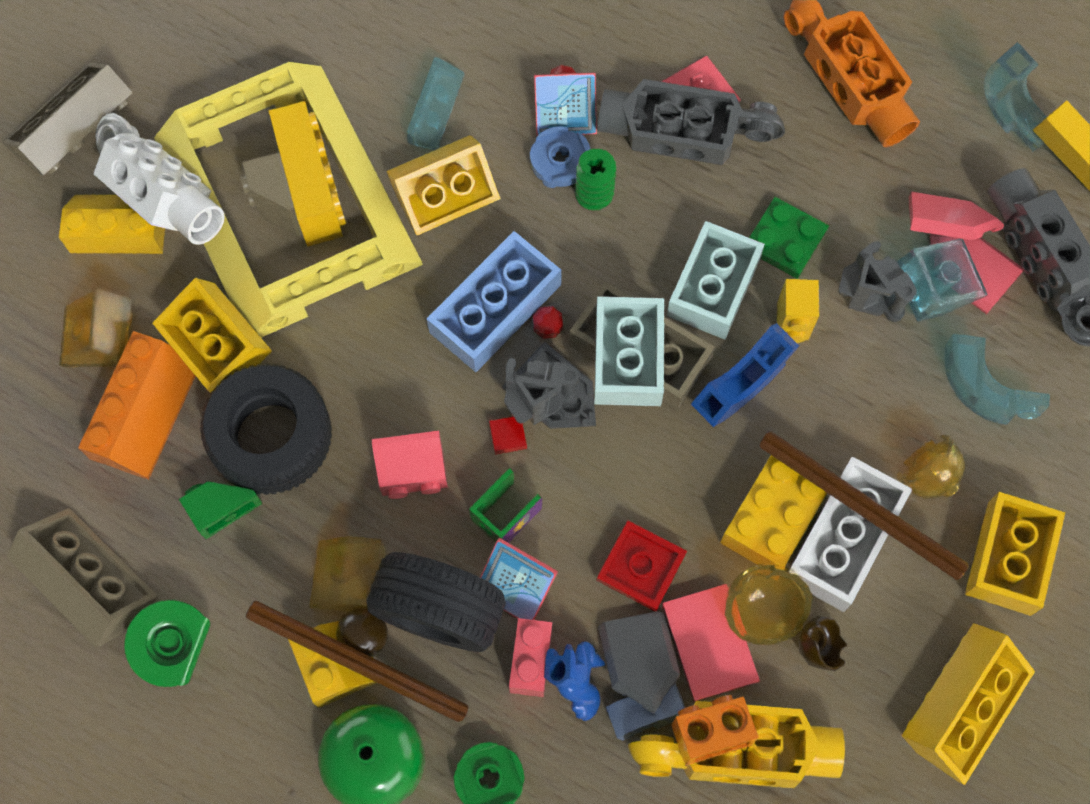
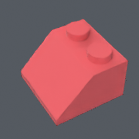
(410, 464)

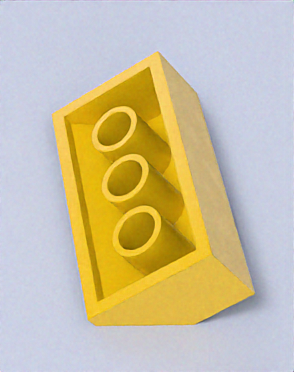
(969, 702)

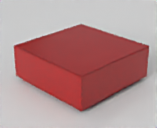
(507, 435)

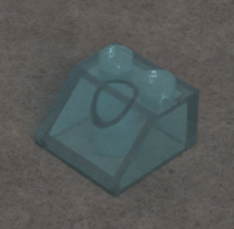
(942, 277)

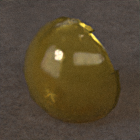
(767, 604)

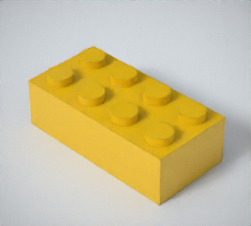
(308, 173)

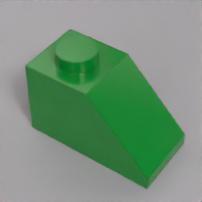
(217, 505)

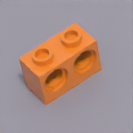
(717, 737)

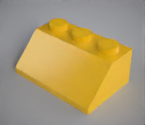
(444, 184)
(107, 226)

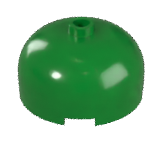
(392, 769)

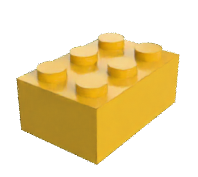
(210, 333)
(773, 515)
(1015, 554)

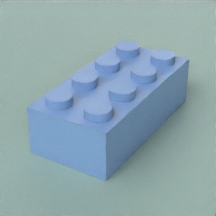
(494, 301)

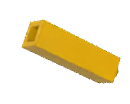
(1069, 139)

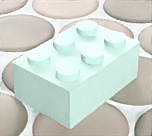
(715, 280)
(629, 351)

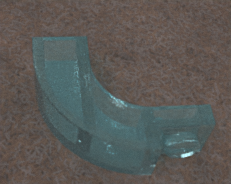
(1009, 98)
(980, 391)

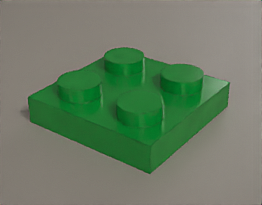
(788, 237)

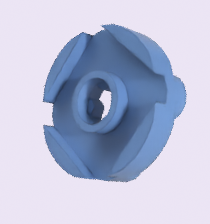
(544, 151)

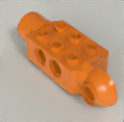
(856, 69)

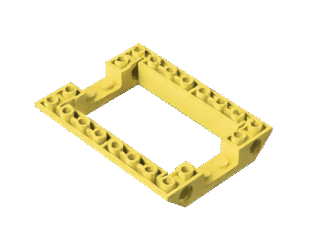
(370, 262)

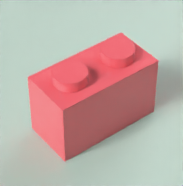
(529, 657)

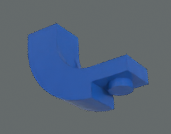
(747, 378)

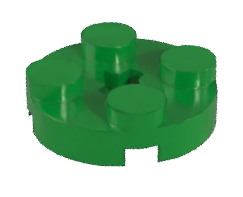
(497, 759)

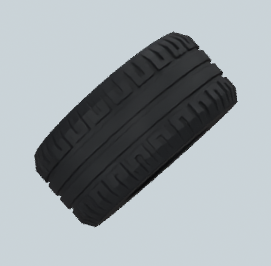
(240, 397)
(436, 601)

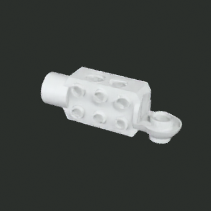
(154, 182)

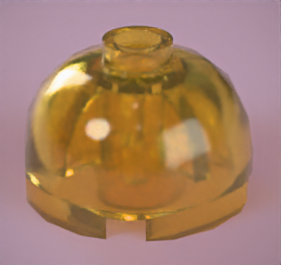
(934, 469)

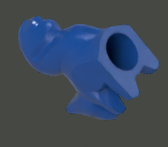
(572, 677)

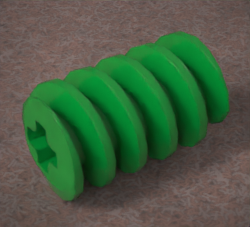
(595, 179)

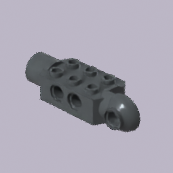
(685, 120)
(1048, 247)

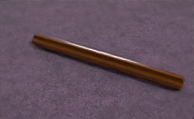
(864, 505)
(356, 661)

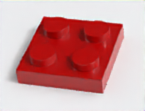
(641, 565)

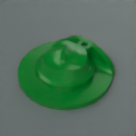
(166, 642)

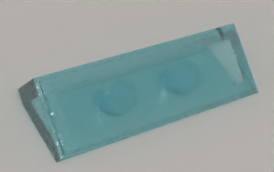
(434, 105)

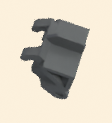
(877, 285)
(539, 389)

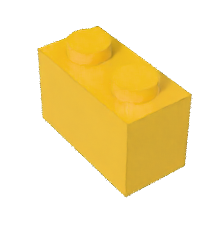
(798, 308)

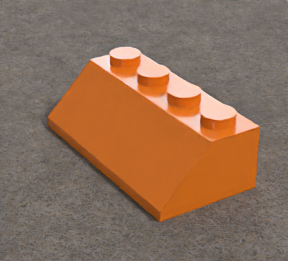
(138, 407)

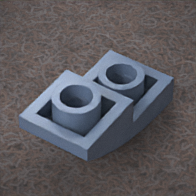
(631, 718)

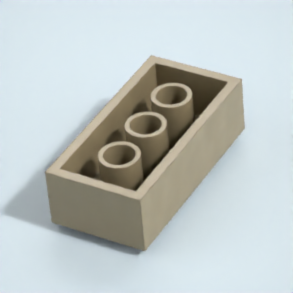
(684, 352)

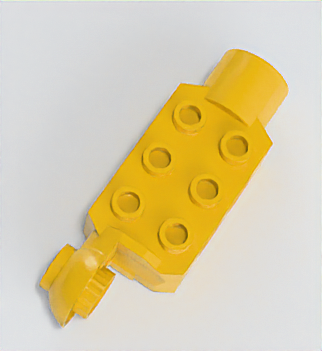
(779, 757)

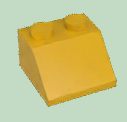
(325, 678)

